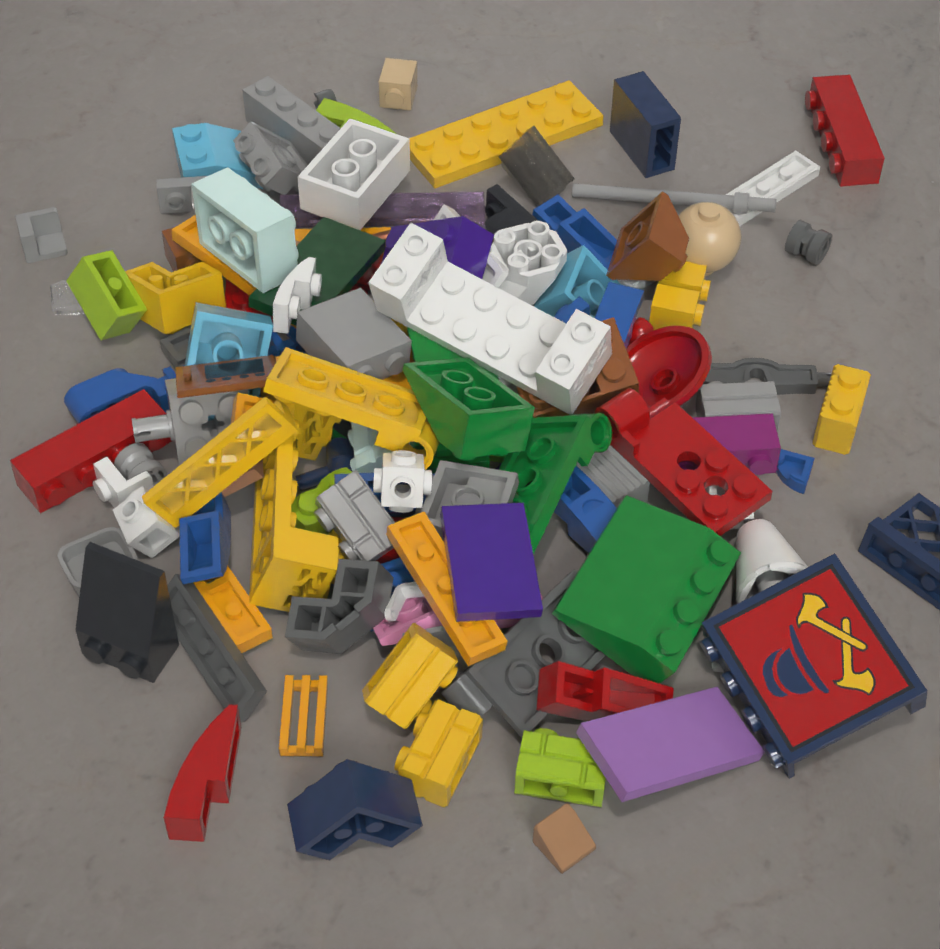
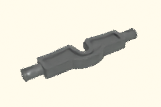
(787, 378)

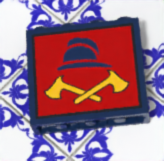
(810, 662)

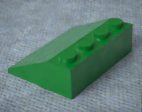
(646, 588)

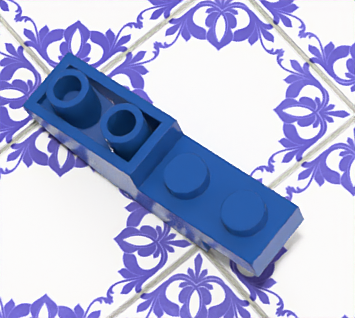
(584, 509)

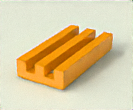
(304, 686)

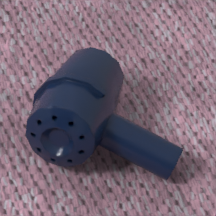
(338, 455)

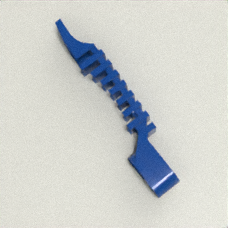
(117, 384)

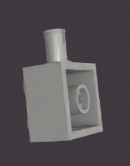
(187, 420)

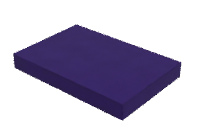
(490, 562)

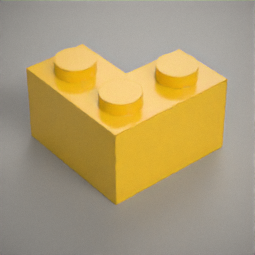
(173, 295)

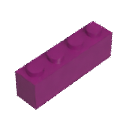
(748, 437)

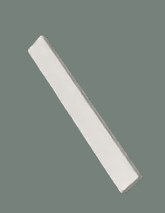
(774, 182)

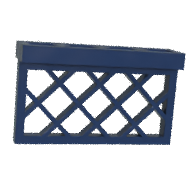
(903, 556)

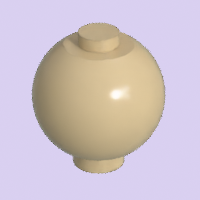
(712, 235)

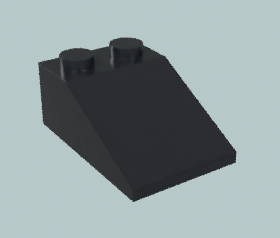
(125, 614)

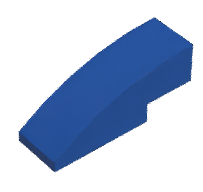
(577, 228)
(205, 542)

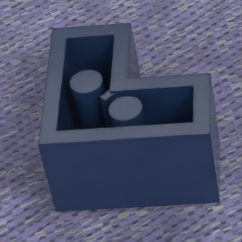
(351, 806)

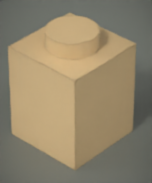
(398, 84)

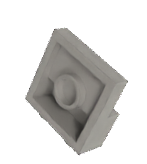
(270, 158)
(467, 485)

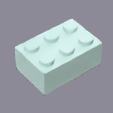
(245, 229)

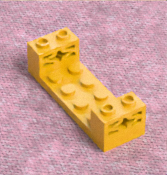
(283, 557)

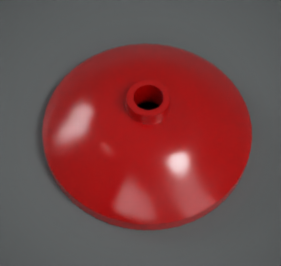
(670, 363)

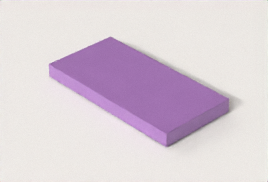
(669, 743)

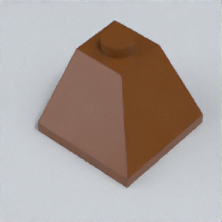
(650, 244)

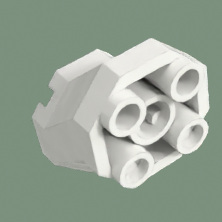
(532, 259)

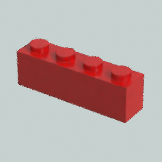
(844, 130)
(65, 462)

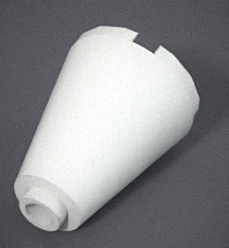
(763, 559)

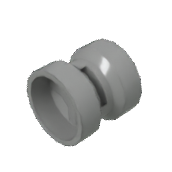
(138, 459)

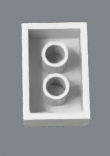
(354, 173)

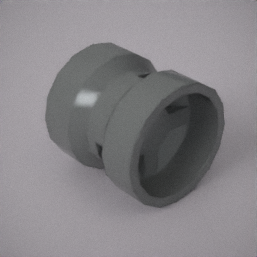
(808, 242)

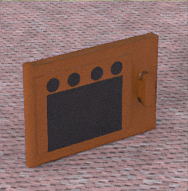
(223, 376)

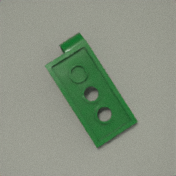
(549, 460)

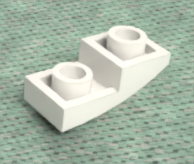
(295, 294)

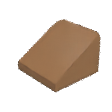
(563, 838)

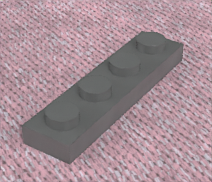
(213, 650)

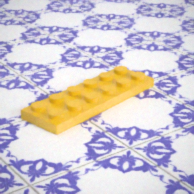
(478, 140)

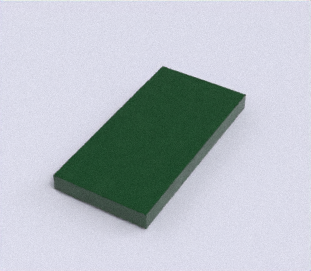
(341, 258)

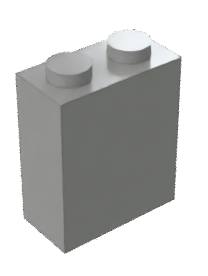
(354, 335)

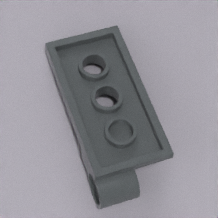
(512, 676)

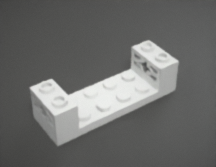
(489, 324)

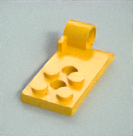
(355, 398)

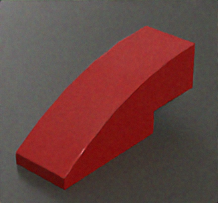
(594, 694)
(204, 778)

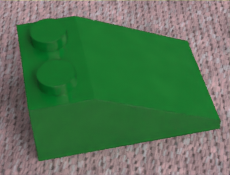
(470, 408)

